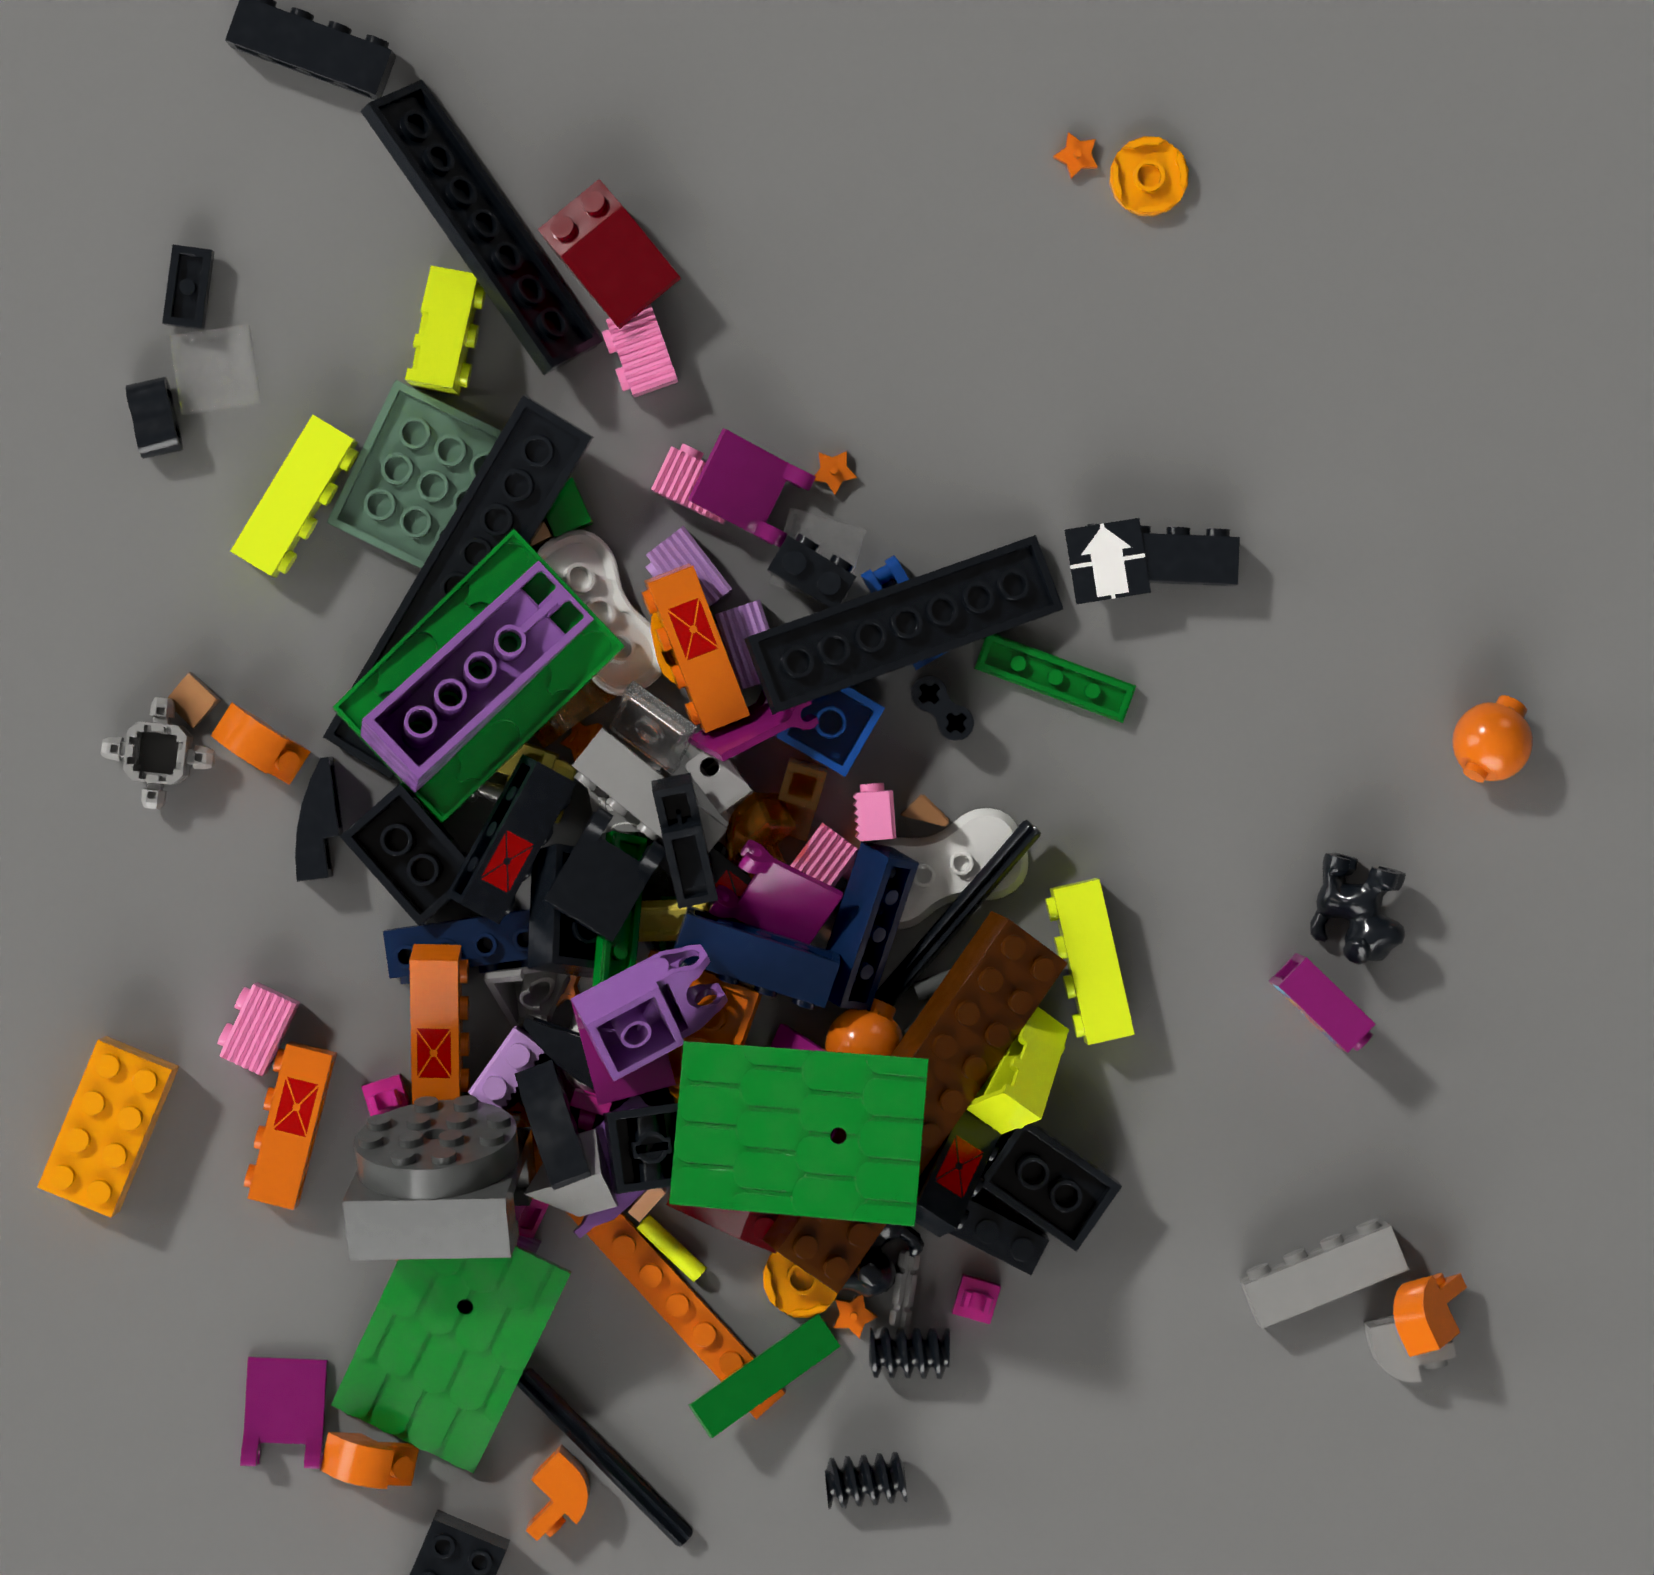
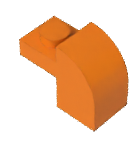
(260, 744)
(1423, 1312)
(367, 1462)
(568, 1488)

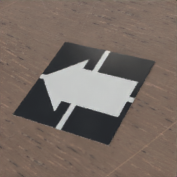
(1107, 561)

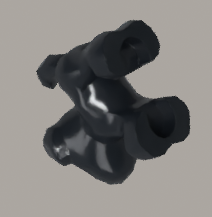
(1370, 932)
(876, 1270)

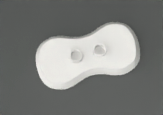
(594, 577)
(953, 860)

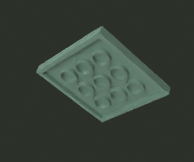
(411, 474)

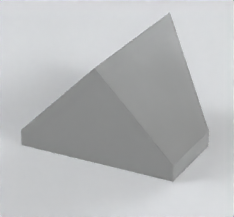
(526, 992)
(583, 1196)

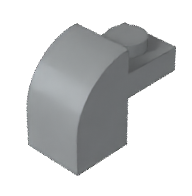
(1392, 1355)

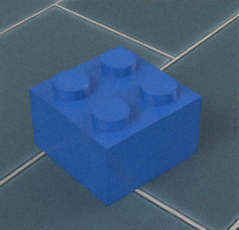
(842, 729)

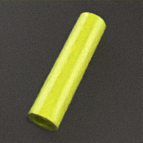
(671, 1248)

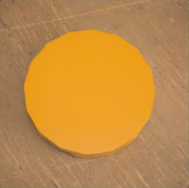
(1148, 176)
(794, 1289)

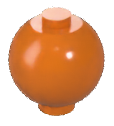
(1493, 740)
(865, 1031)

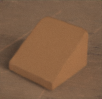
(193, 699)
(926, 811)

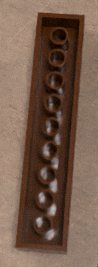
(964, 1037)

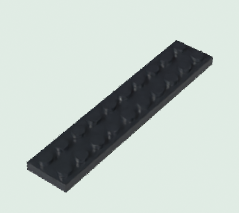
(508, 493)

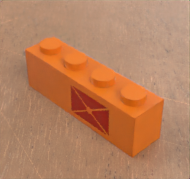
(696, 648)
(437, 1021)
(291, 1125)

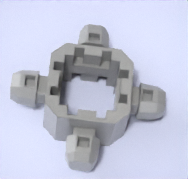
(154, 794)

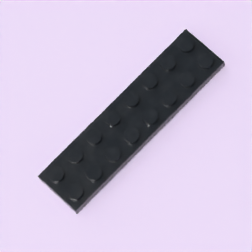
(481, 226)
(903, 624)

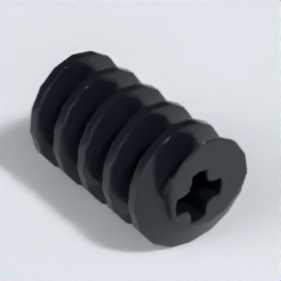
(909, 1352)
(865, 1480)

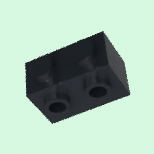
(812, 573)

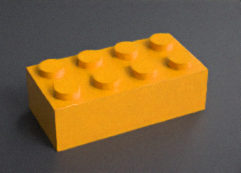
(108, 1126)

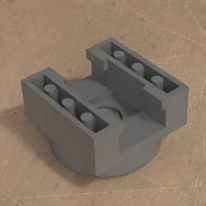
(438, 1182)

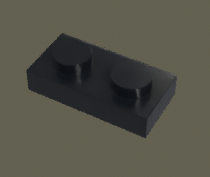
(188, 287)

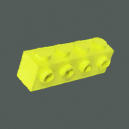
(295, 496)
(1091, 960)

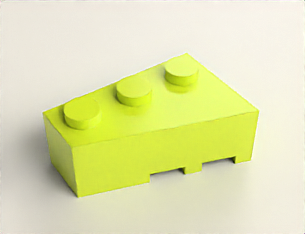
(446, 331)
(1023, 1077)

